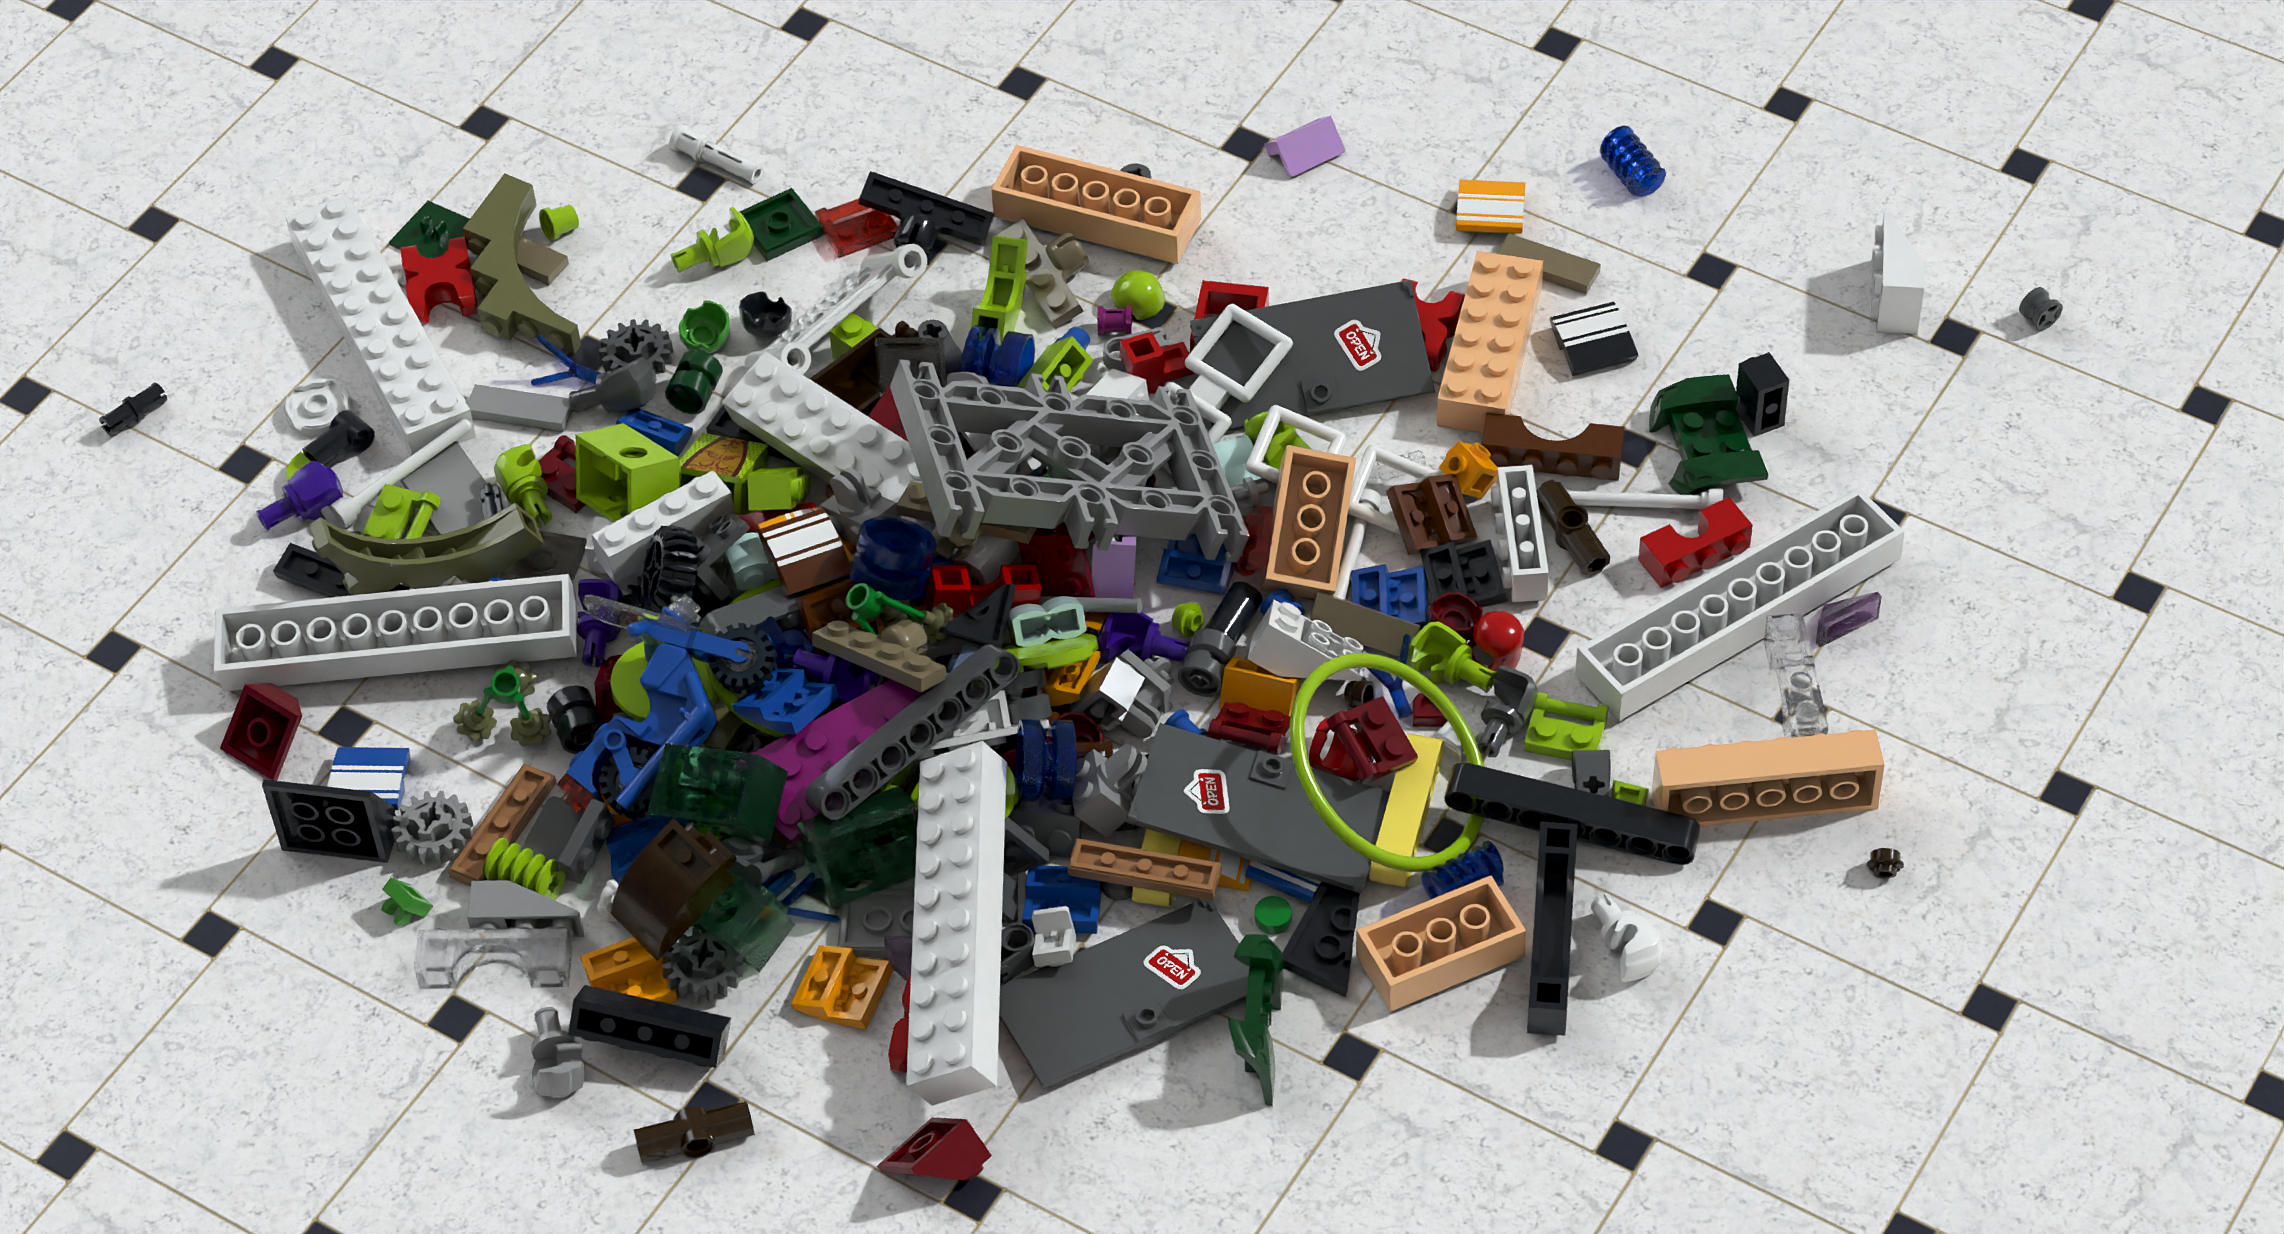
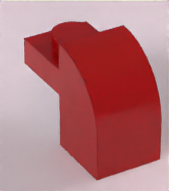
(1157, 365)

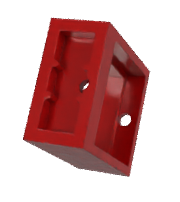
(1218, 295)

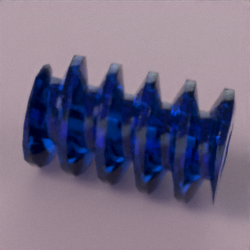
(1632, 161)
(1465, 870)

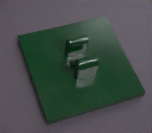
(430, 230)

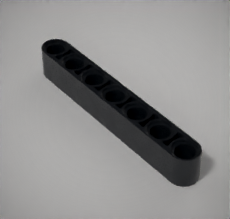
(1599, 818)

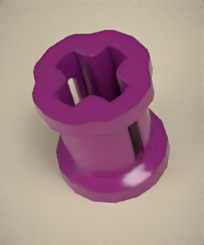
(1114, 320)

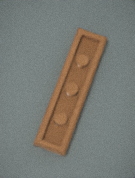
(505, 820)
(1144, 869)

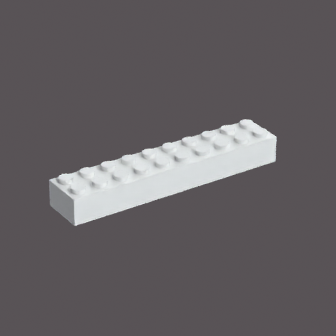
(378, 323)
(832, 435)
(1731, 604)
(396, 632)
(957, 924)

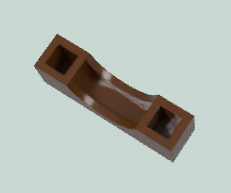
(1589, 454)

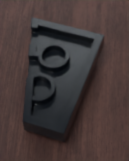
(1324, 939)

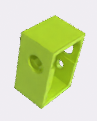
(622, 470)

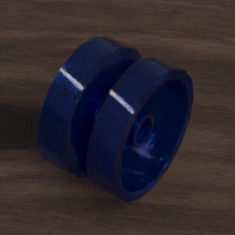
(893, 557)
(1050, 760)

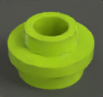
(1187, 619)

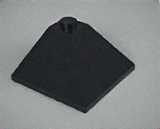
(330, 820)

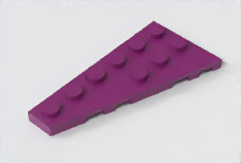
(825, 743)

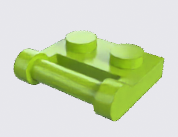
(395, 510)
(1560, 737)

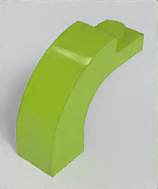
(1004, 286)

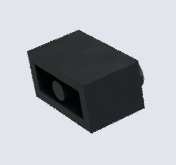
(1762, 394)

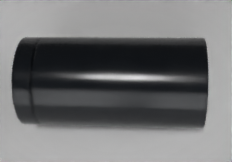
(1236, 610)

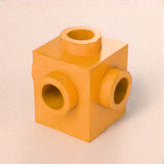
(1471, 467)

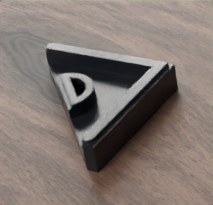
(984, 621)

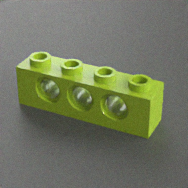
(777, 488)

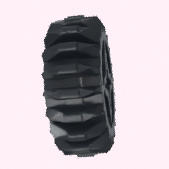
(669, 567)

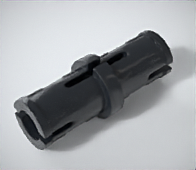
(133, 409)

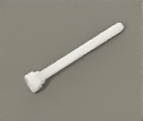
(1373, 500)
(1647, 500)
(348, 509)

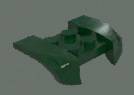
(1706, 434)
(1264, 994)

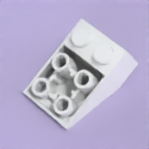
(1898, 280)
(1296, 645)

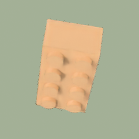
(1308, 522)
(1440, 943)

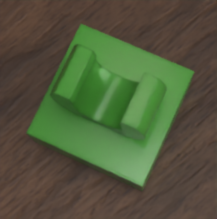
(406, 899)

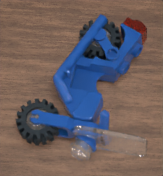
(677, 698)

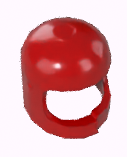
(1499, 636)
(1337, 759)

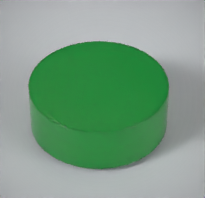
(1273, 914)

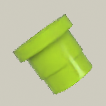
(558, 221)

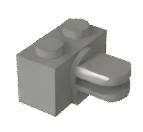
(854, 504)
(1113, 700)
(1105, 787)

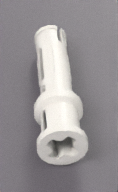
(704, 149)

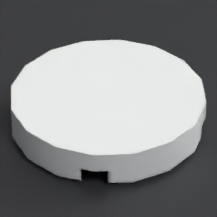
(315, 406)

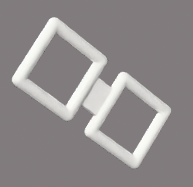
(1213, 387)
(1338, 439)

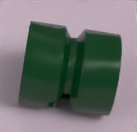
(693, 381)

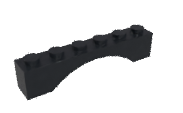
(1552, 929)

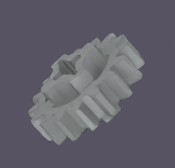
(432, 827)

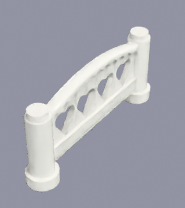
(875, 272)

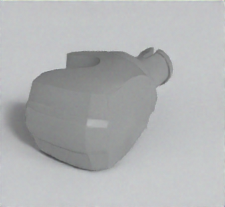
(557, 1057)

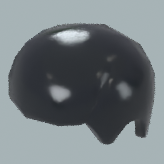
(763, 316)

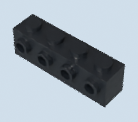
(649, 1026)

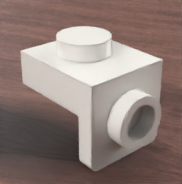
(1054, 937)

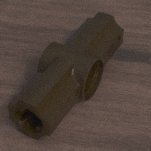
(1572, 528)
(694, 1132)

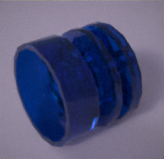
(998, 362)

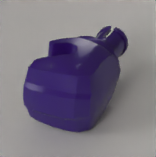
(304, 495)
(589, 628)
(1138, 635)
(848, 677)

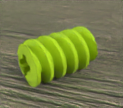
(524, 869)

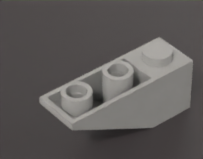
(509, 905)

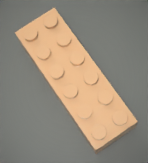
(1097, 204)
(1489, 340)
(1770, 778)

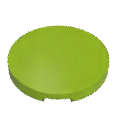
(1054, 652)
(626, 684)

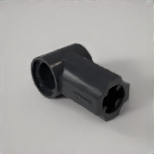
(344, 435)

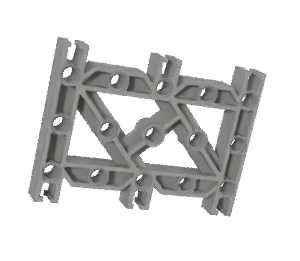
(1080, 487)

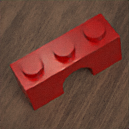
(1673, 557)
(952, 586)

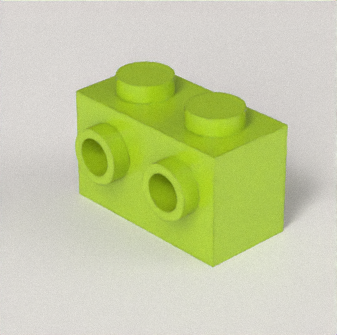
(1060, 359)

